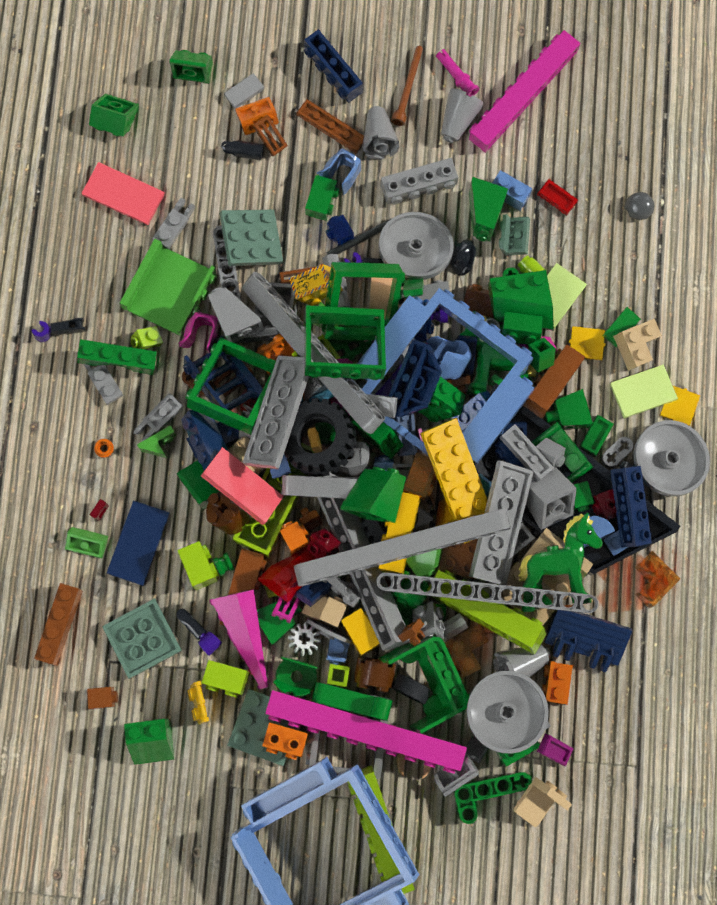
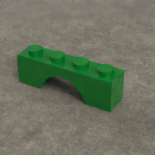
(100, 353)

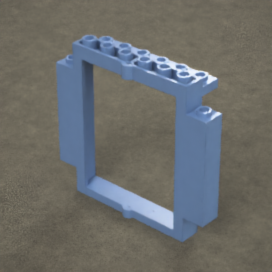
(504, 401)
(297, 792)

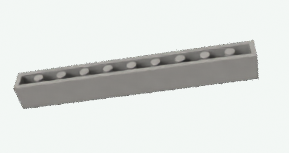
(377, 603)

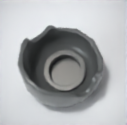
(639, 205)

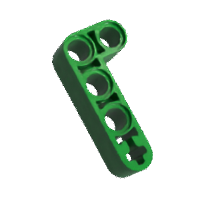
(352, 701)
(493, 791)

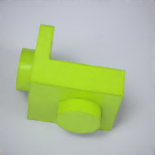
(146, 338)

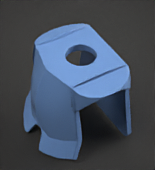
(341, 158)
(451, 356)

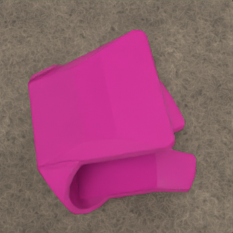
(194, 323)

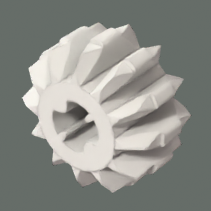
(310, 635)

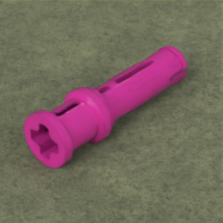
(462, 79)

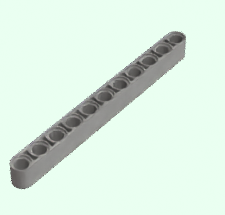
(292, 329)
(402, 547)
(496, 592)

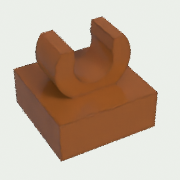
(460, 383)
(310, 519)
(412, 632)

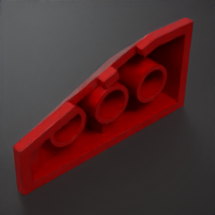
(281, 576)

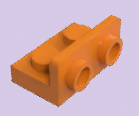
(253, 112)
(557, 682)

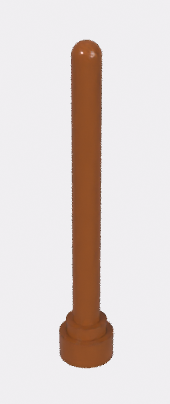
(399, 116)

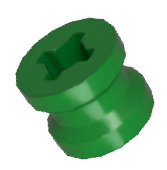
(223, 564)

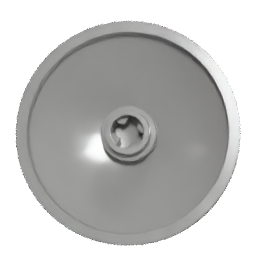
(417, 244)
(672, 458)
(507, 712)

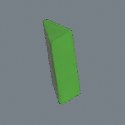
(86, 542)

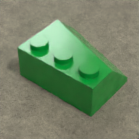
(522, 294)

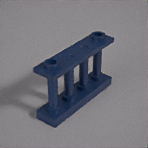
(243, 377)

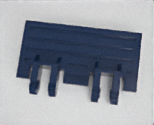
(587, 633)

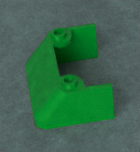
(443, 679)

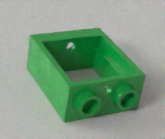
(383, 438)

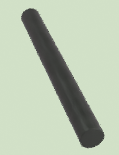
(358, 239)

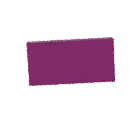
(555, 750)

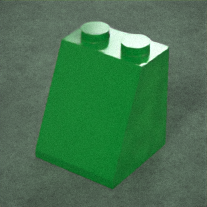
(485, 207)
(195, 484)
(376, 495)
(149, 741)

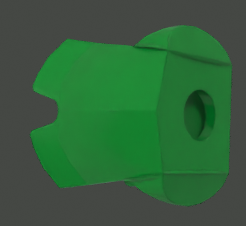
(283, 677)

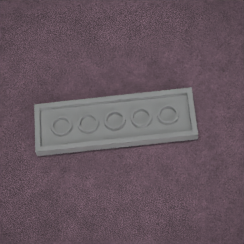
(277, 413)
(495, 552)

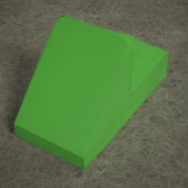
(152, 444)

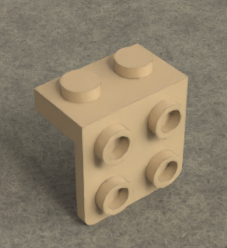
(538, 800)

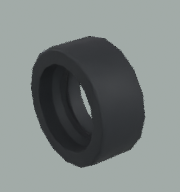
(411, 689)

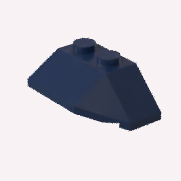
(416, 379)

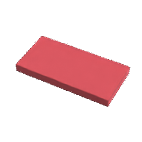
(123, 193)
(242, 486)

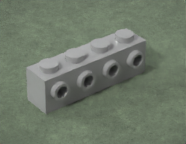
(419, 181)

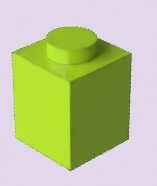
(338, 675)

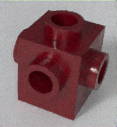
(604, 505)
(323, 544)

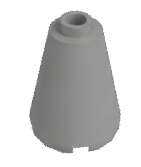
(459, 114)
(379, 135)
(521, 660)

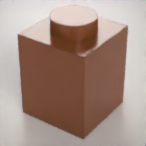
(102, 697)

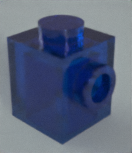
(339, 230)

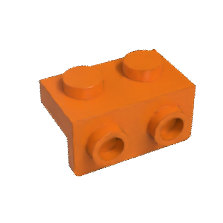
(276, 348)

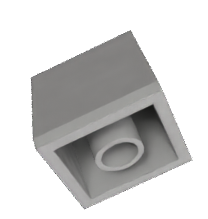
(234, 316)
(551, 499)

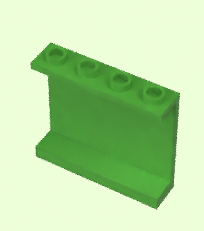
(167, 288)

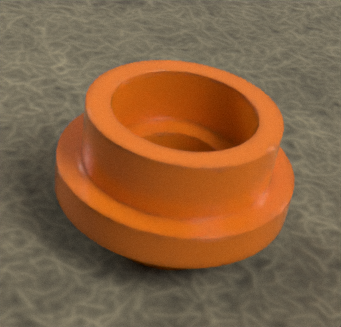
(104, 442)

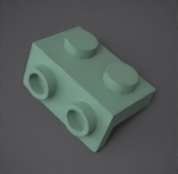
(514, 235)

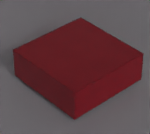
(99, 510)

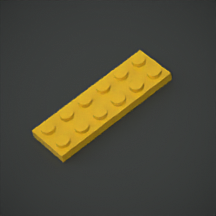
(455, 470)

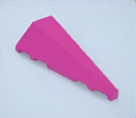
(241, 620)

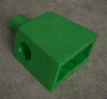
(571, 412)
(273, 626)

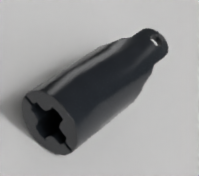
(244, 149)

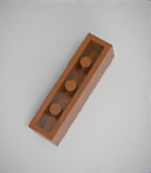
(553, 382)
(247, 572)
(58, 624)

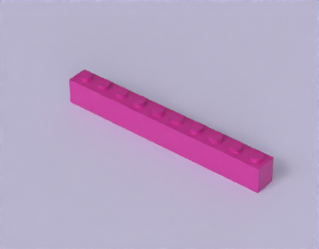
(365, 730)

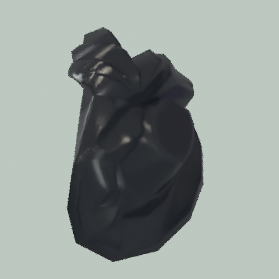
(463, 257)

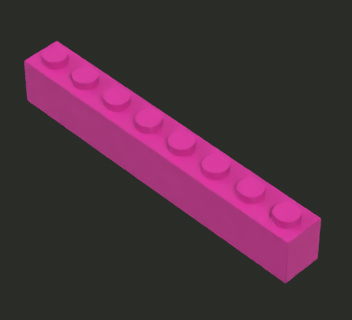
(524, 91)

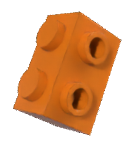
(294, 536)
(285, 740)

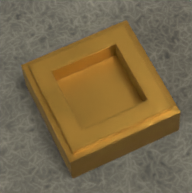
(314, 440)

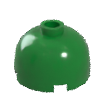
(409, 600)

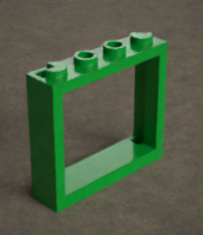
(370, 270)
(345, 316)
(216, 412)

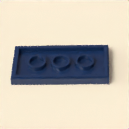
(138, 543)

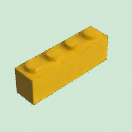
(404, 525)

